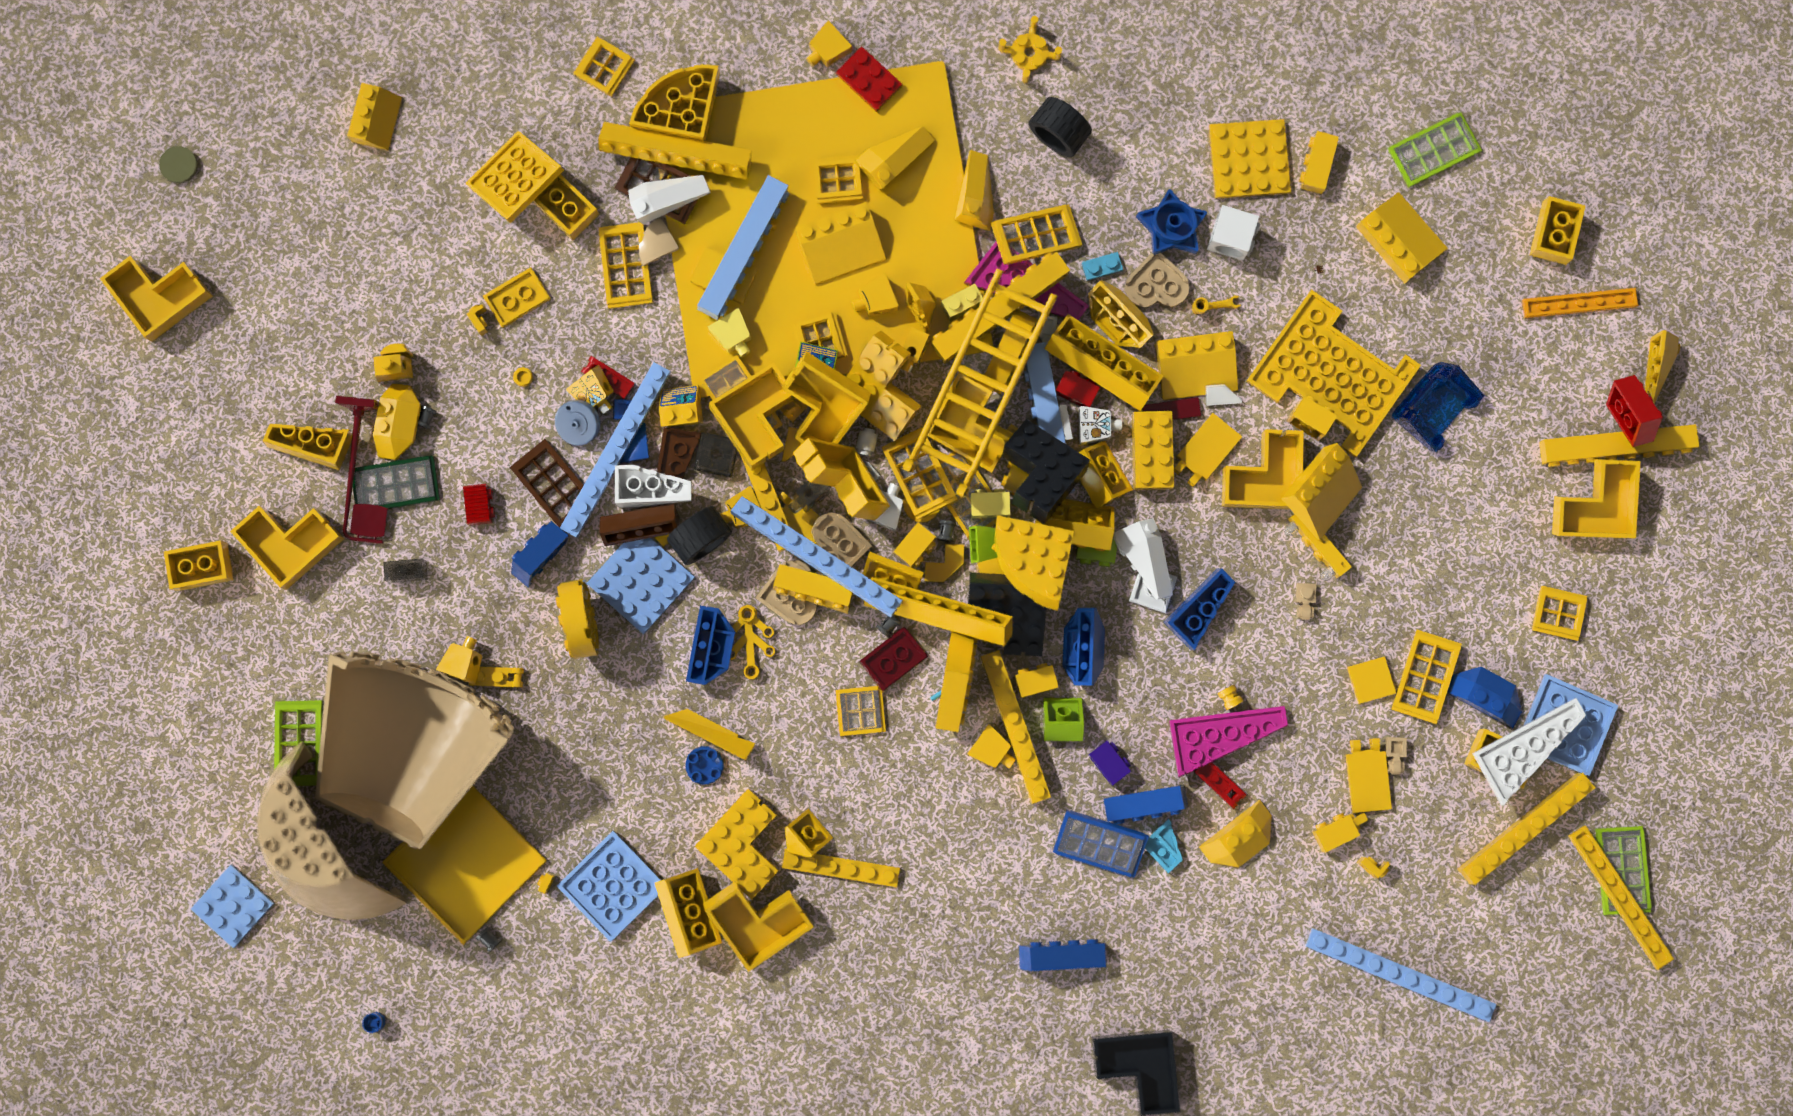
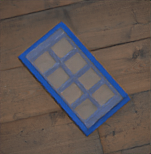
(1100, 843)

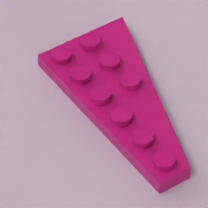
(983, 273)
(1211, 737)

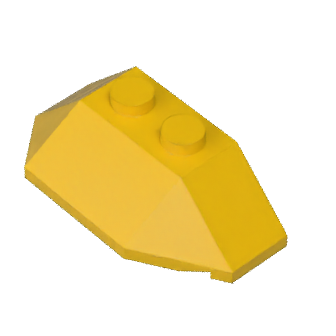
(1118, 316)
(396, 421)
(1240, 838)

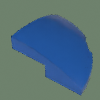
(638, 448)

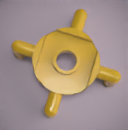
(1032, 41)

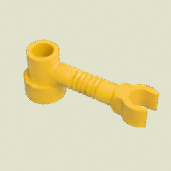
(1205, 305)

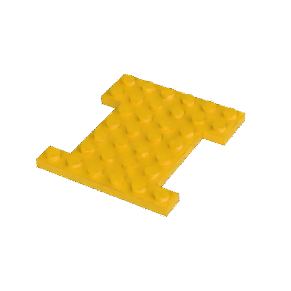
(1333, 369)

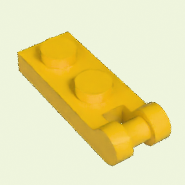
(499, 677)

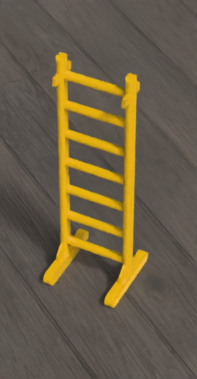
(911, 463)

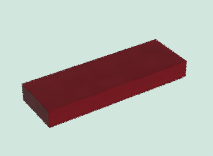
(1180, 408)

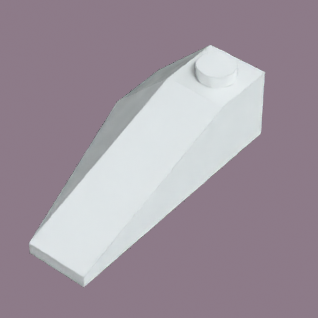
(647, 487)
(1145, 550)

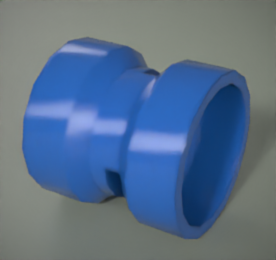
(370, 1025)

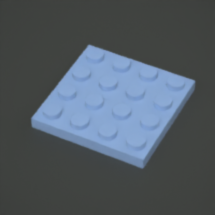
(641, 582)
(1581, 746)
(611, 886)

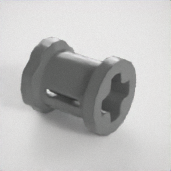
(425, 417)
(946, 531)
(888, 626)
(488, 939)

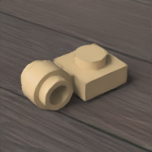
(1306, 595)
(1397, 749)

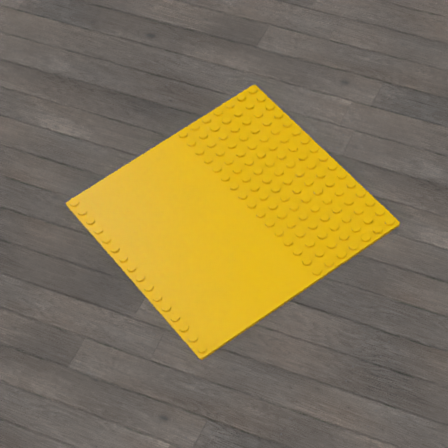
(911, 215)

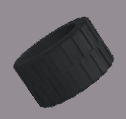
(1060, 127)
(699, 535)

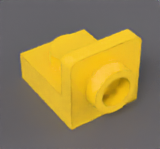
(479, 323)
(1370, 866)

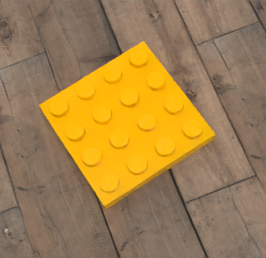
(1249, 158)
(514, 176)

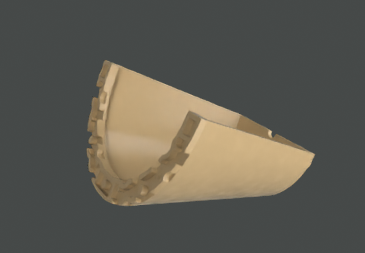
(402, 743)
(306, 859)

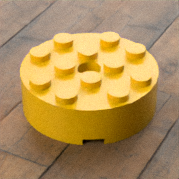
(577, 619)

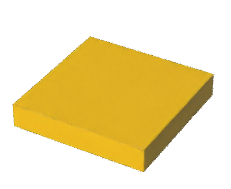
(1371, 680)

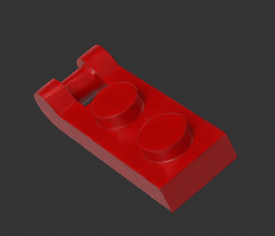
(620, 384)
(1220, 784)

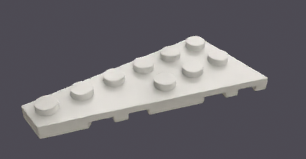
(1521, 752)

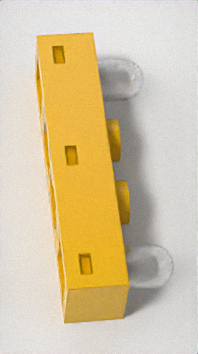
(1323, 549)

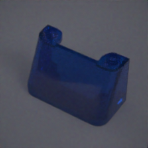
(1436, 403)

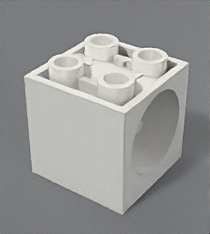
(1234, 233)

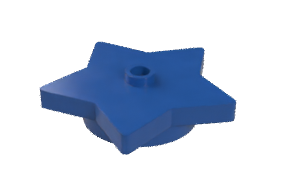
(1172, 224)

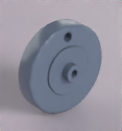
(577, 422)

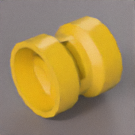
(1230, 697)

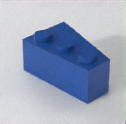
(538, 552)

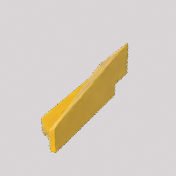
(711, 732)

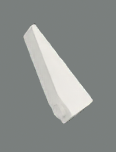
(663, 196)

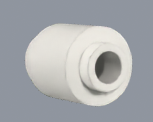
(866, 442)

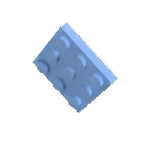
(232, 906)

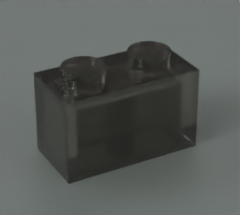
(405, 570)

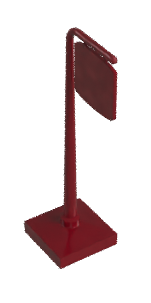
(366, 518)

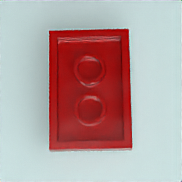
(868, 79)

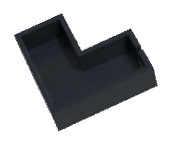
(1051, 469)
(999, 595)
(1149, 1059)

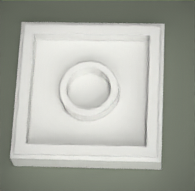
(1142, 596)

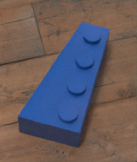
(1194, 615)
(1146, 803)
(1062, 956)

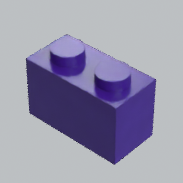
(1109, 762)

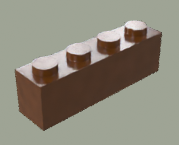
(638, 524)

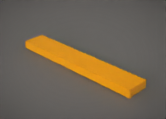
(1580, 303)

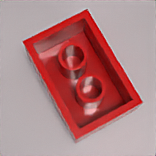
(1634, 410)

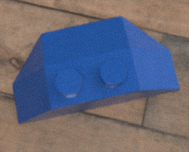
(710, 646)
(1084, 647)
(1487, 694)

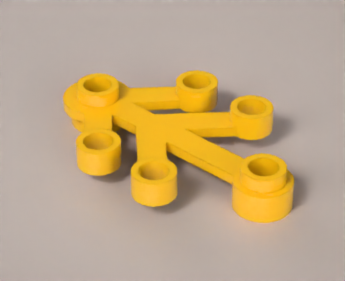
(750, 638)

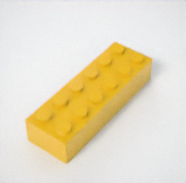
(1103, 362)

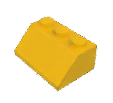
(374, 117)
(1104, 476)

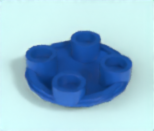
(704, 765)

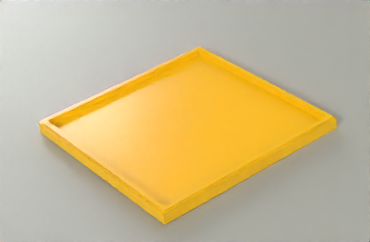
(467, 866)

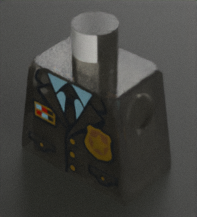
(815, 495)

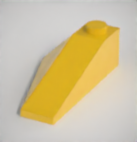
(975, 197)
(1662, 354)

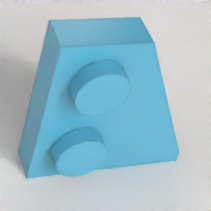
(1163, 847)

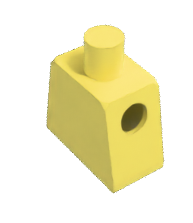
(732, 333)

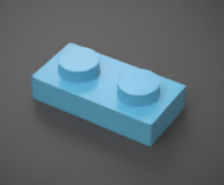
(1102, 266)

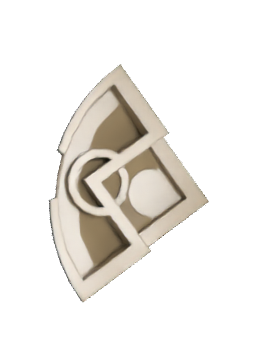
(656, 242)

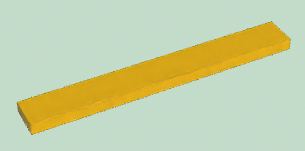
(1621, 897)

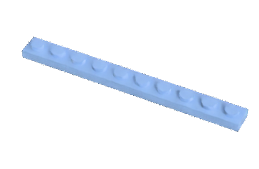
(615, 450)
(816, 556)
(1400, 975)

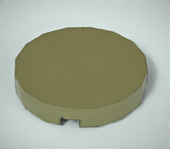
(178, 164)

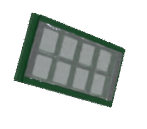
(397, 483)

